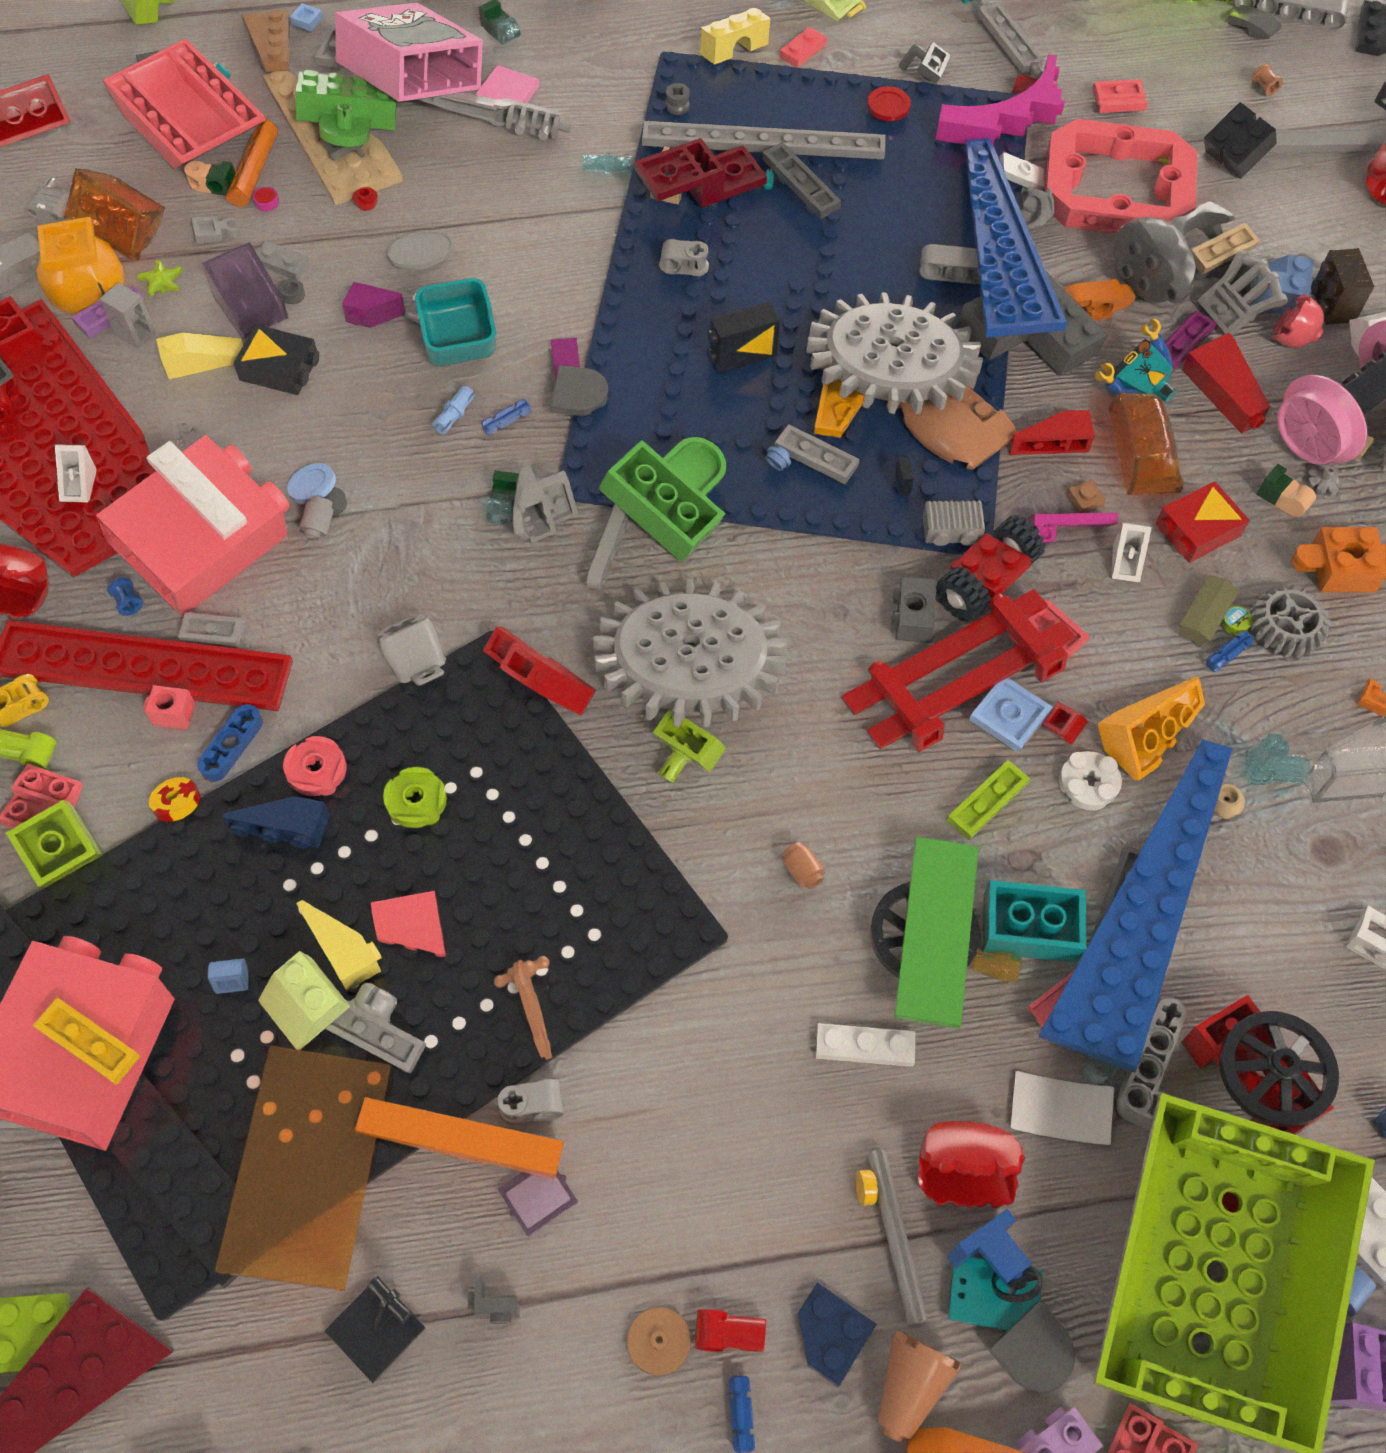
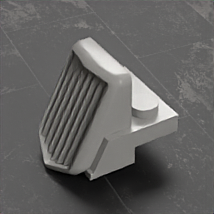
(541, 504)

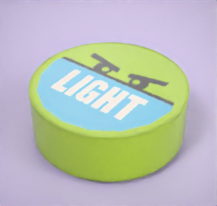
(1237, 620)

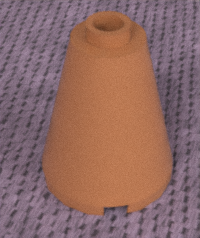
(912, 1385)

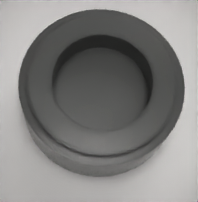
(291, 291)
(339, 500)

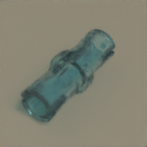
(607, 163)

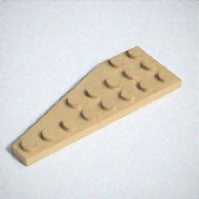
(345, 174)

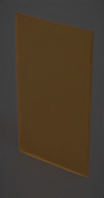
(303, 1171)

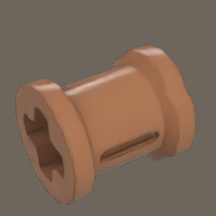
(1267, 79)

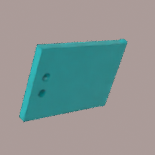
(979, 1302)

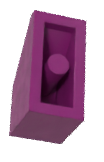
(371, 305)

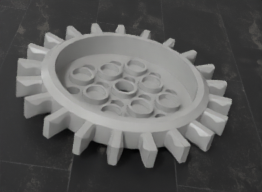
(924, 366)
(683, 678)

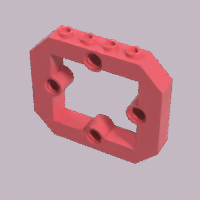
(1065, 169)

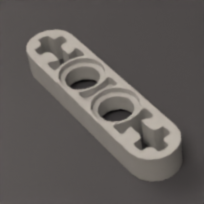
(607, 549)

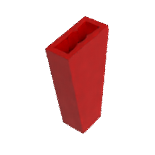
(1228, 382)

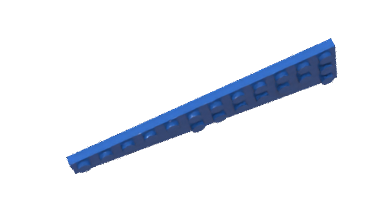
(1122, 971)

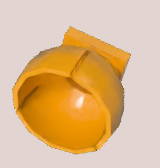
(74, 263)

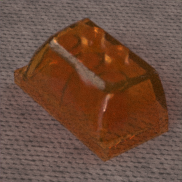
(117, 210)
(1145, 444)

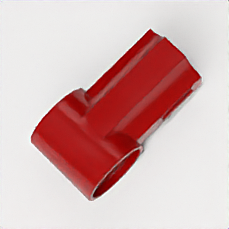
(720, 1331)

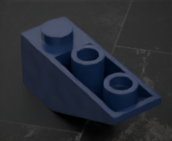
(287, 820)

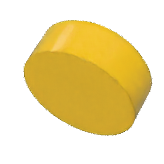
(866, 1187)

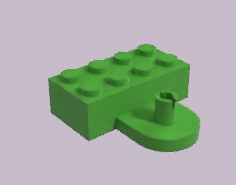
(343, 107)
(670, 492)

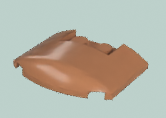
(962, 430)

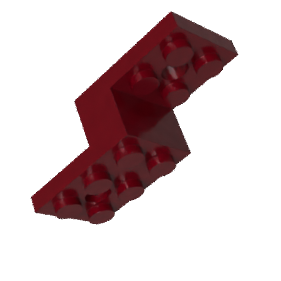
(700, 172)

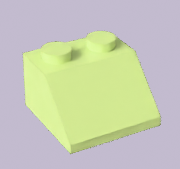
(302, 1000)

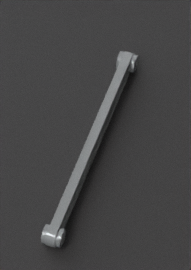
(1329, 140)

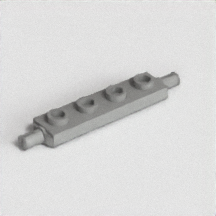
(1010, 37)

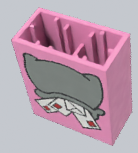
(408, 51)

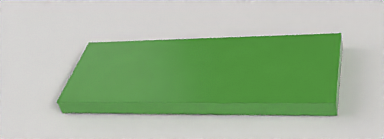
(937, 933)

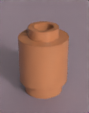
(803, 865)

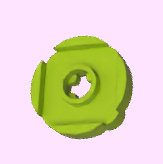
(417, 814)

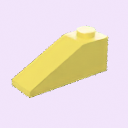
(195, 353)
(344, 947)

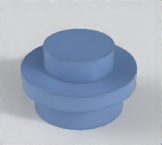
(778, 457)

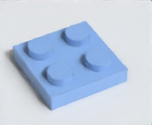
(1010, 714)

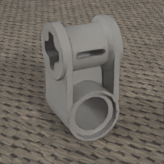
(681, 257)
(534, 1102)

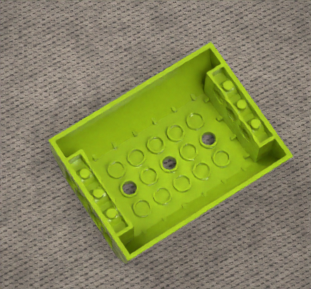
(1284, 1287)

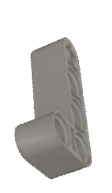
(1155, 1062)

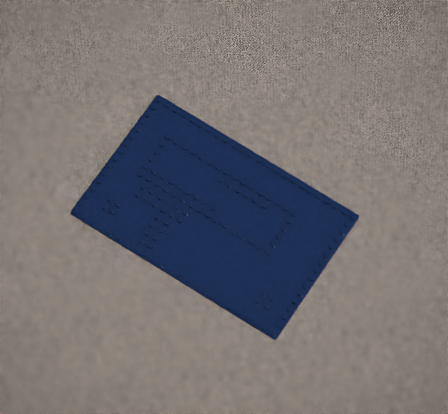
(772, 249)

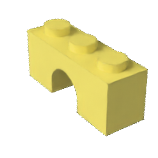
(720, 37)

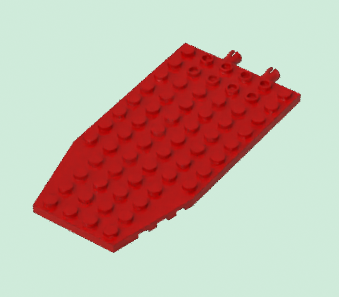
(60, 402)

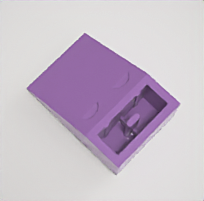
(1361, 1369)

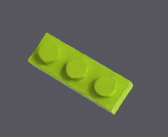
(988, 800)

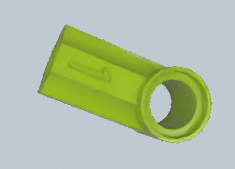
(27, 749)

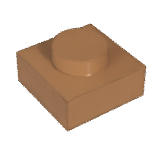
(1086, 497)

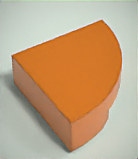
(1373, 697)

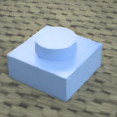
(306, 17)

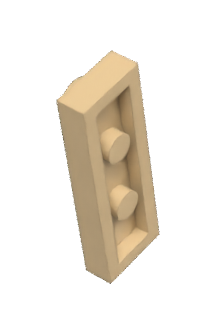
(1224, 248)

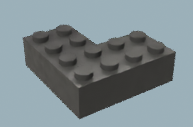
(1061, 349)

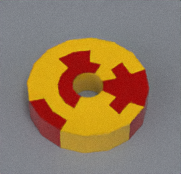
(174, 799)

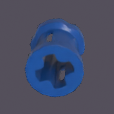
(125, 596)

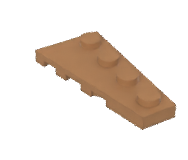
(270, 38)

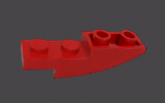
(538, 672)

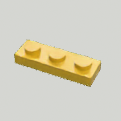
(86, 1041)

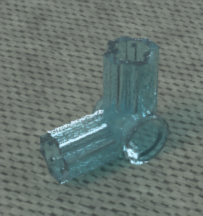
(1271, 763)

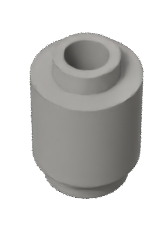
(316, 517)

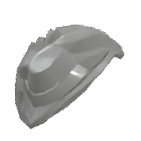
(1037, 207)

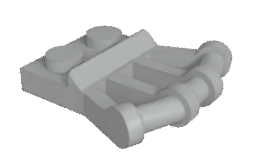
(1227, 305)

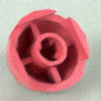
(1300, 324)

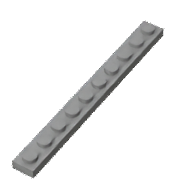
(761, 139)

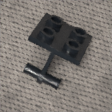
(375, 1329)

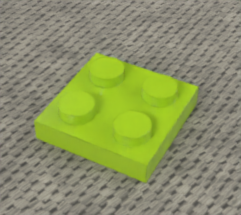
(26, 1325)

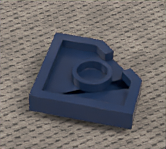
(832, 1334)

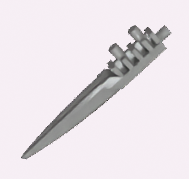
(504, 112)

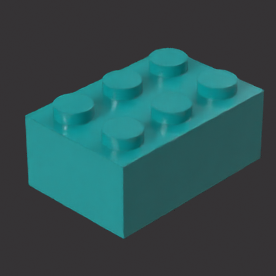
(1034, 921)

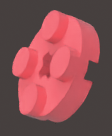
(321, 781)

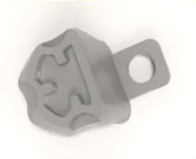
(412, 650)

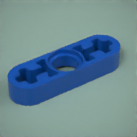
(230, 729)

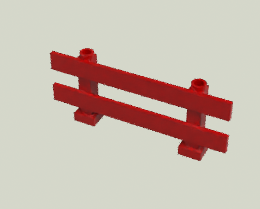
(922, 716)

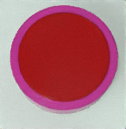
(266, 198)

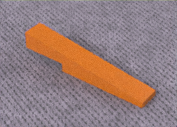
(460, 1138)

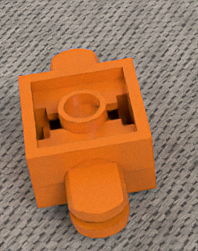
(1344, 559)

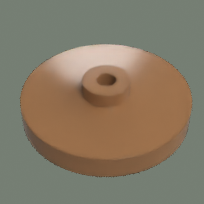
(659, 1341)

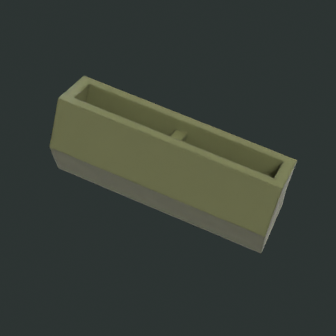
(1208, 610)

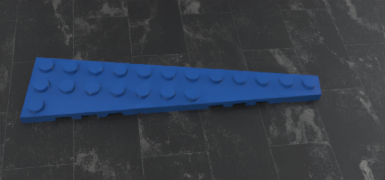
(1011, 274)

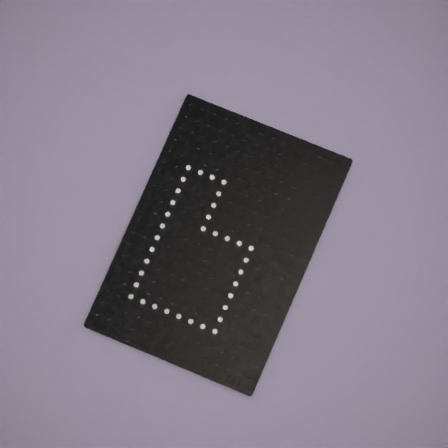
(522, 867)

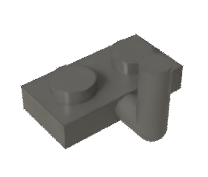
(932, 64)

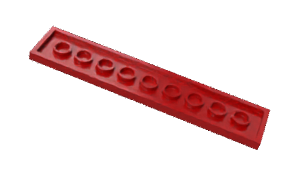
(139, 662)

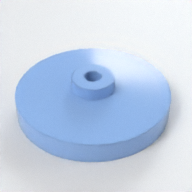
(310, 481)

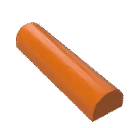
(252, 164)

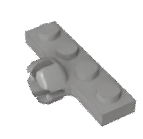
(370, 1028)

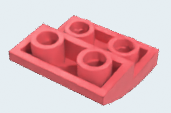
(37, 791)
(1147, 1434)

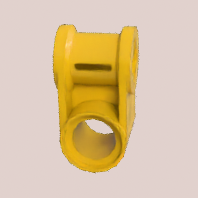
(17, 700)

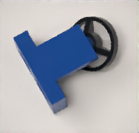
(1002, 1255)

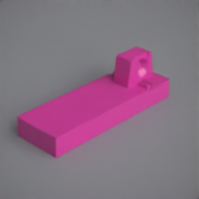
(1050, 522)

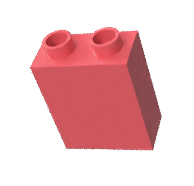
(176, 546)
(43, 1081)

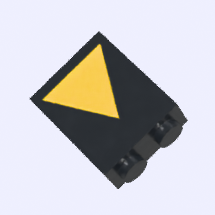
(743, 337)
(276, 359)

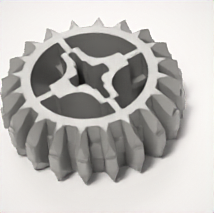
(1294, 612)

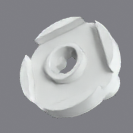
(1102, 768)

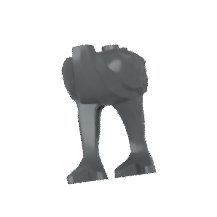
(1157, 258)

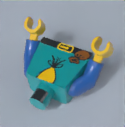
(1144, 369)

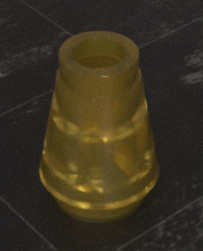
(999, 966)

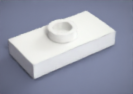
(1022, 172)

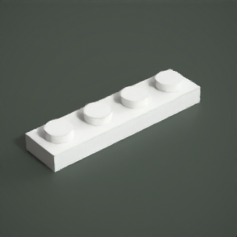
(197, 490)

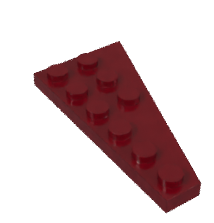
(74, 1371)

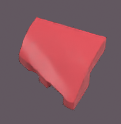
(410, 922)

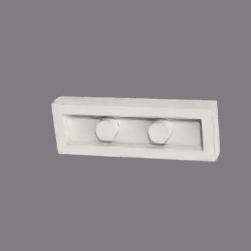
(865, 1045)

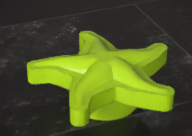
(160, 278)

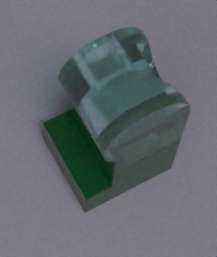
(498, 22)
(502, 498)

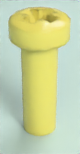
(861, 6)

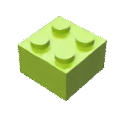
(54, 843)

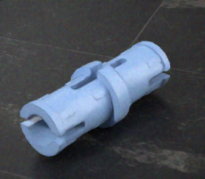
(453, 410)

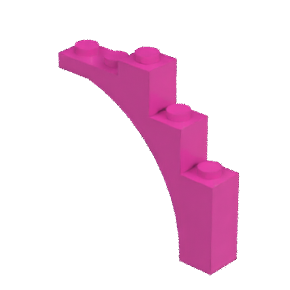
(1038, 104)

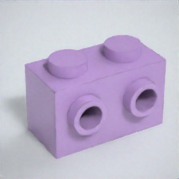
(1064, 1434)

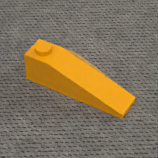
(1145, 729)

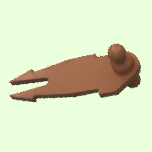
(520, 976)

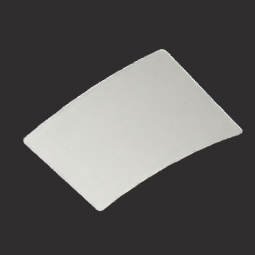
(1062, 1109)

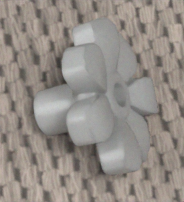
(1324, 479)

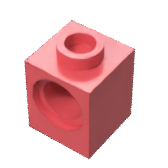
(177, 715)

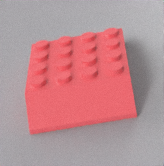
(181, 103)

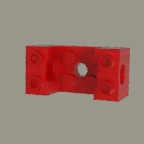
(1205, 1045)

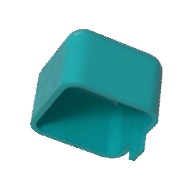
(456, 321)

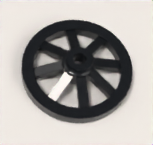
(882, 945)
(1275, 1072)

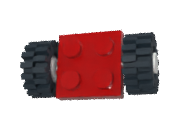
(989, 567)

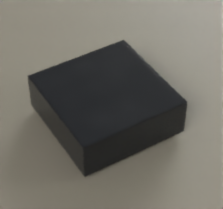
(904, 476)

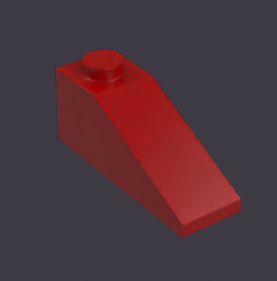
(1060, 433)

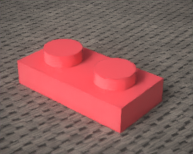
(803, 47)

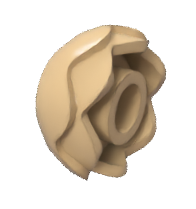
(1229, 808)

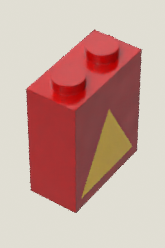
(1202, 521)

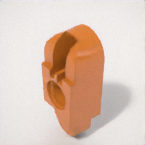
(1101, 297)

